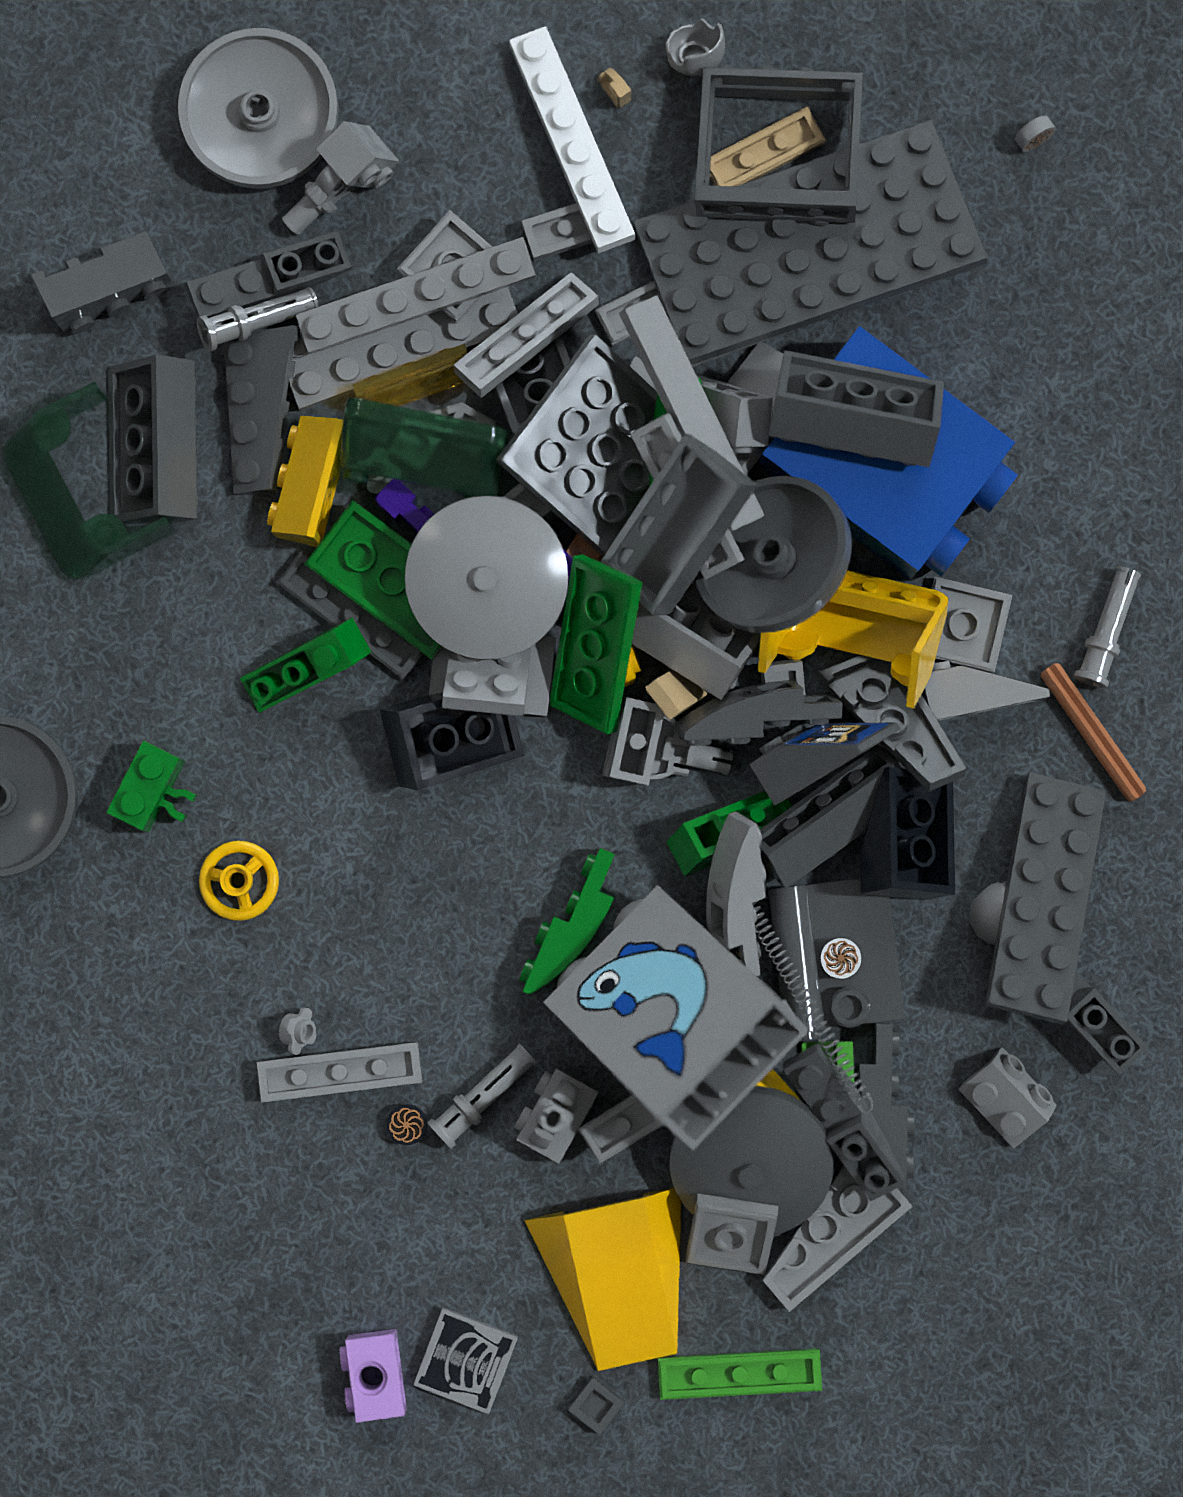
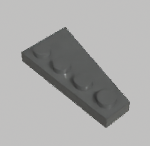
(257, 404)
(875, 697)

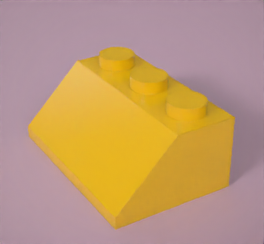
(307, 481)

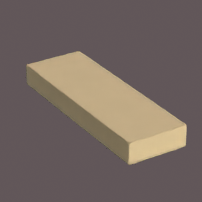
(766, 150)

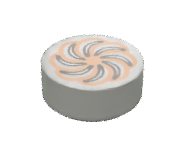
(1035, 133)

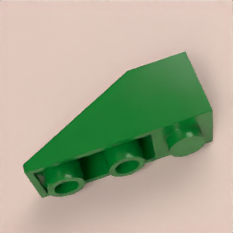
(306, 665)

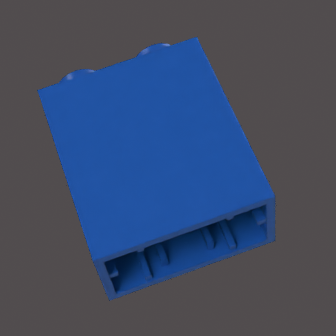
(899, 508)

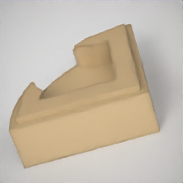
(615, 87)

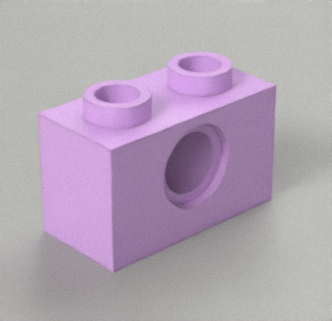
(380, 1400)

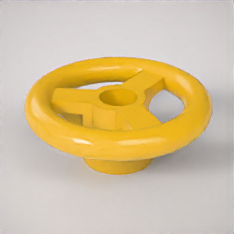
(259, 859)

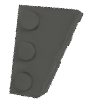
(103, 283)

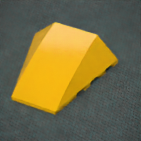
(618, 1274)

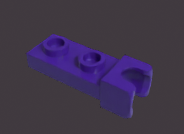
(400, 504)

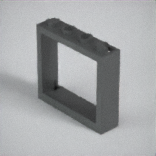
(778, 203)

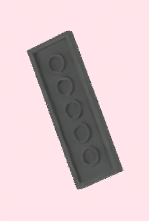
(1045, 898)

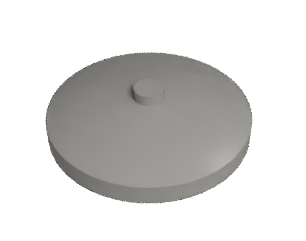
(257, 107)
(486, 577)

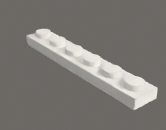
(572, 140)

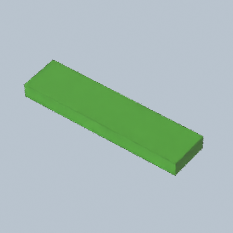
(739, 1373)

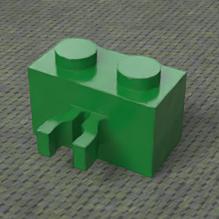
(147, 787)

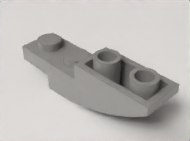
(733, 886)

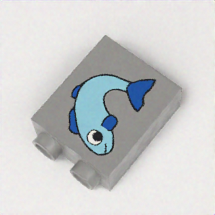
(675, 1016)

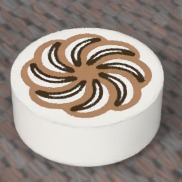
(841, 958)

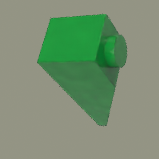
(697, 839)

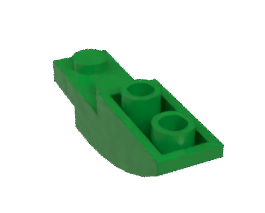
(565, 940)

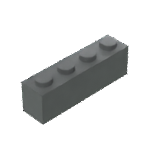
(824, 819)

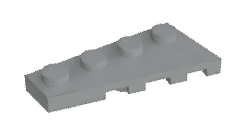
(831, 1238)

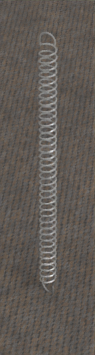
(809, 1005)

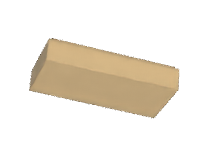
(674, 693)

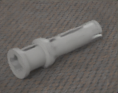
(240, 322)
(1103, 645)
(468, 1108)

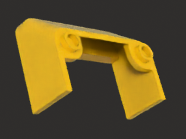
(871, 620)

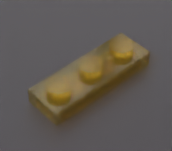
(413, 379)

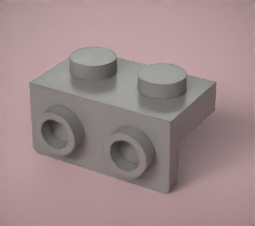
(1009, 1097)

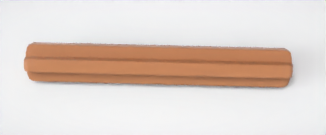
(1093, 732)

